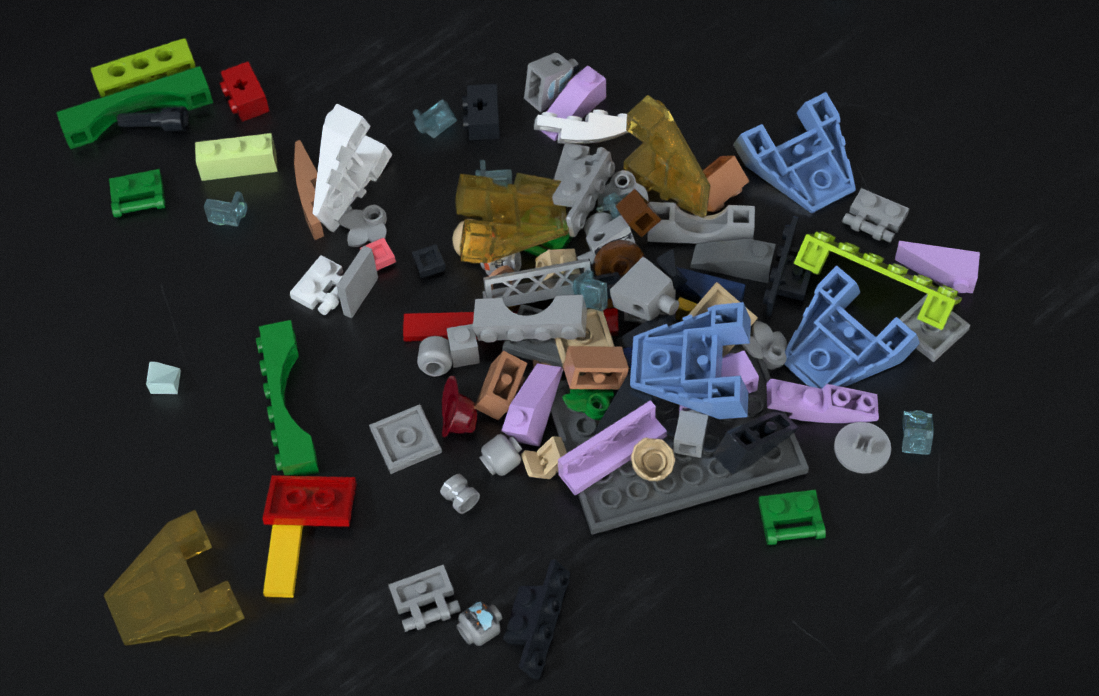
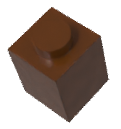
(638, 213)

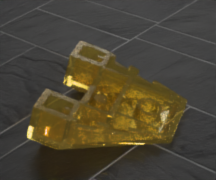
(665, 159)
(509, 219)
(159, 593)

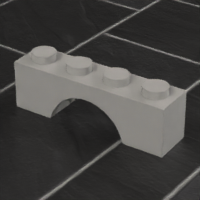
(676, 226)
(562, 319)

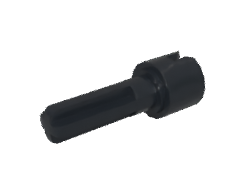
(169, 118)

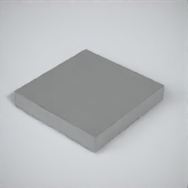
(357, 281)
(933, 340)
(405, 439)

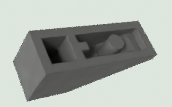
(736, 258)

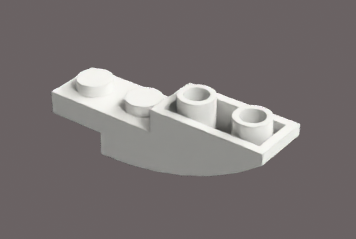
(595, 129)

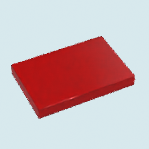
(309, 501)

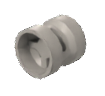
(460, 493)

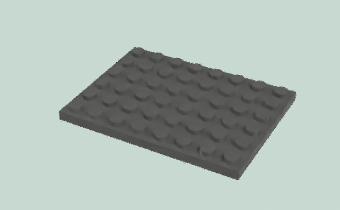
(627, 498)

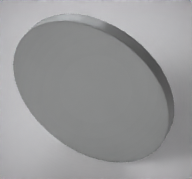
(862, 447)

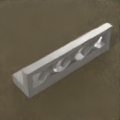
(536, 290)

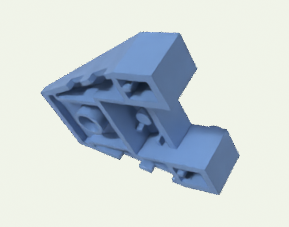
(808, 167)
(836, 347)
(686, 361)

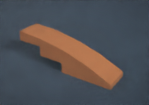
(306, 183)

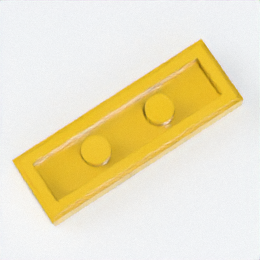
(283, 561)

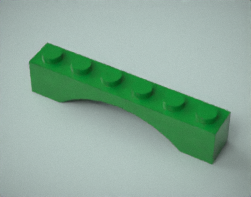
(87, 121)
(280, 353)

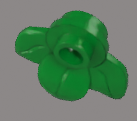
(589, 401)

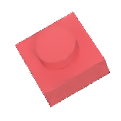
(382, 253)

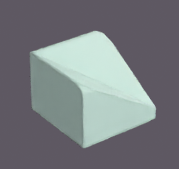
(163, 378)

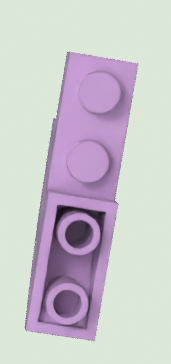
(822, 405)

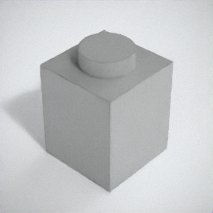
(463, 345)
(690, 433)

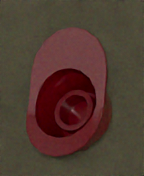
(457, 410)

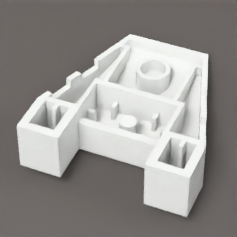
(345, 164)

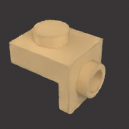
(554, 257)
(544, 461)

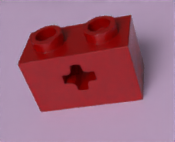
(244, 92)

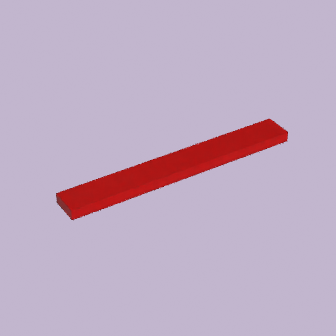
(424, 325)

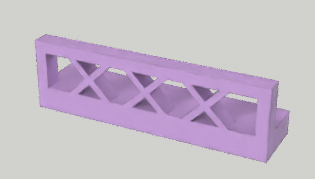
(609, 448)

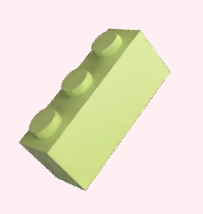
(236, 156)

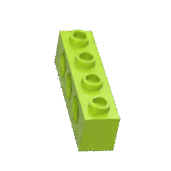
(143, 67)

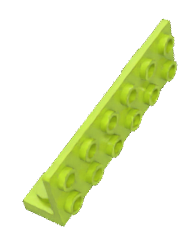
(938, 302)

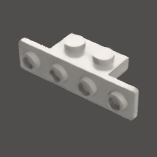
(581, 189)

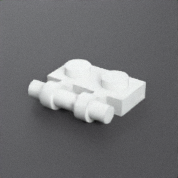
(316, 283)

